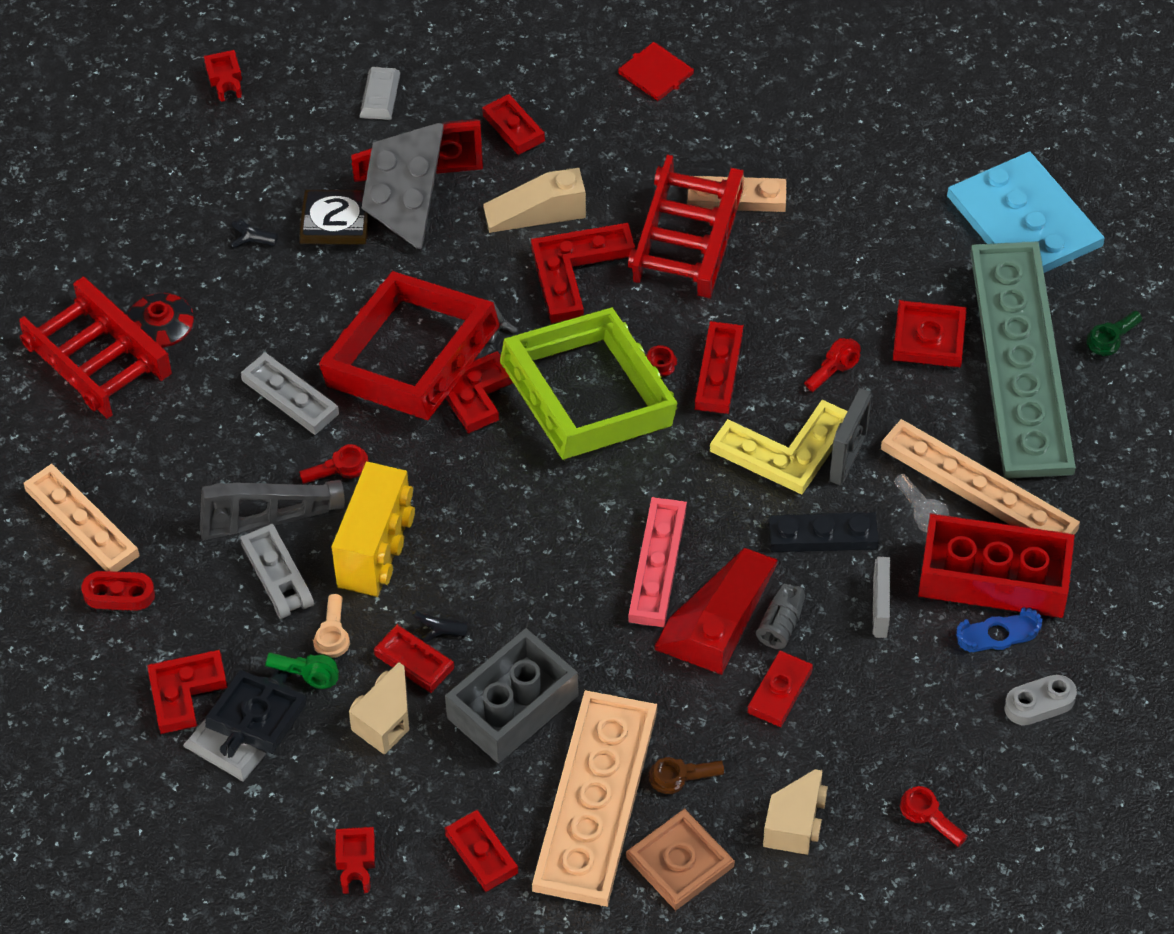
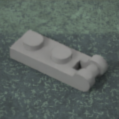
(276, 570)

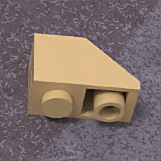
(383, 712)
(792, 814)

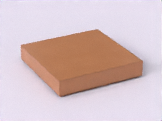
(680, 859)

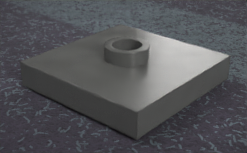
(850, 437)

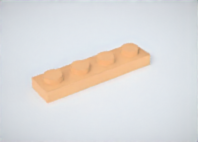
(81, 519)

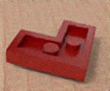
(470, 393)
(177, 680)

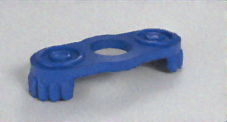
(1020, 629)

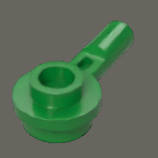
(316, 670)

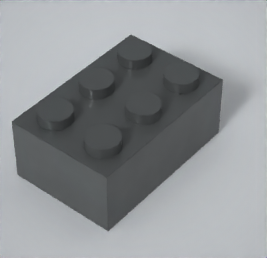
(512, 695)

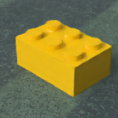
(373, 529)

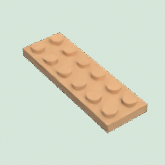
(595, 798)

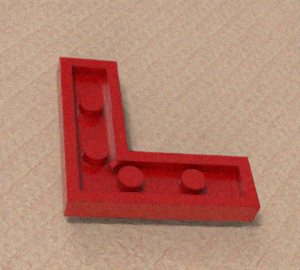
(560, 252)

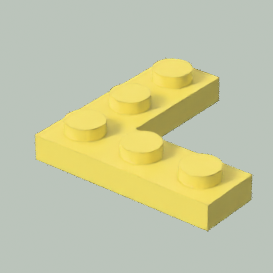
(787, 466)

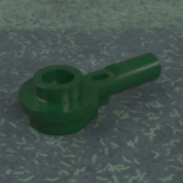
(1105, 338)

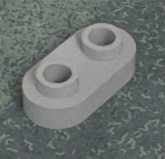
(1042, 698)

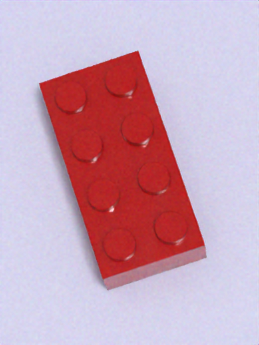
(996, 565)

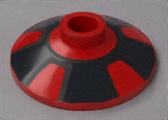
(163, 317)

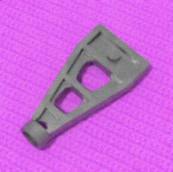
(221, 505)

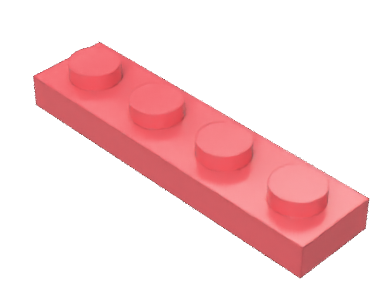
(657, 562)

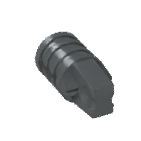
(781, 616)

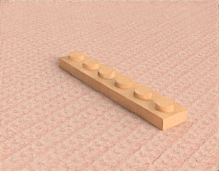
(974, 481)

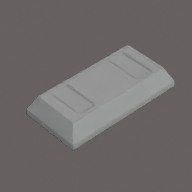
(380, 93)
(207, 745)

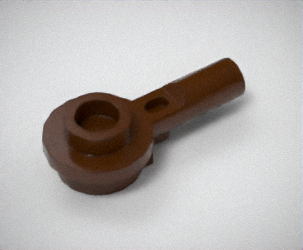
(670, 774)

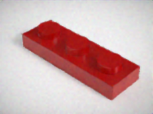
(719, 367)

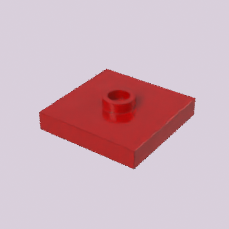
(929, 333)

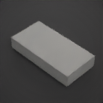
(881, 597)

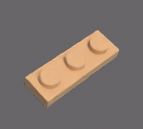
(758, 195)

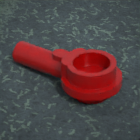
(841, 356)
(346, 462)
(921, 806)

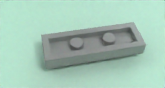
(290, 393)

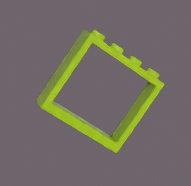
(568, 440)

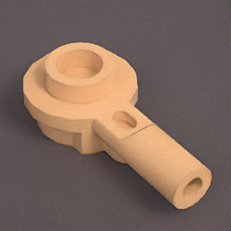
(331, 637)

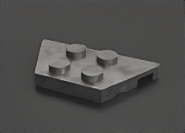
(403, 181)

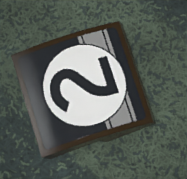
(333, 217)

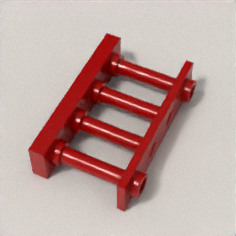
(712, 245)
(108, 319)

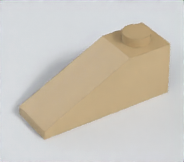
(544, 200)

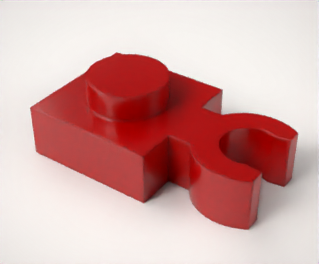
(224, 73)
(354, 855)

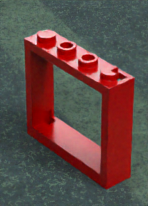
(444, 372)

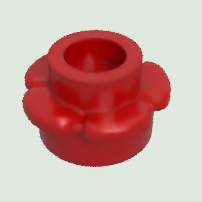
(663, 355)

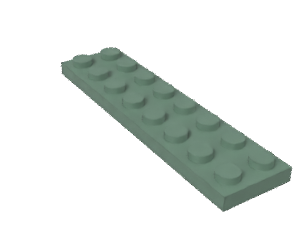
(1022, 361)

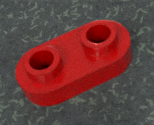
(118, 589)

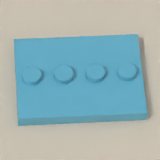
(1026, 205)

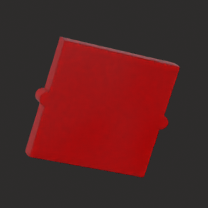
(656, 71)

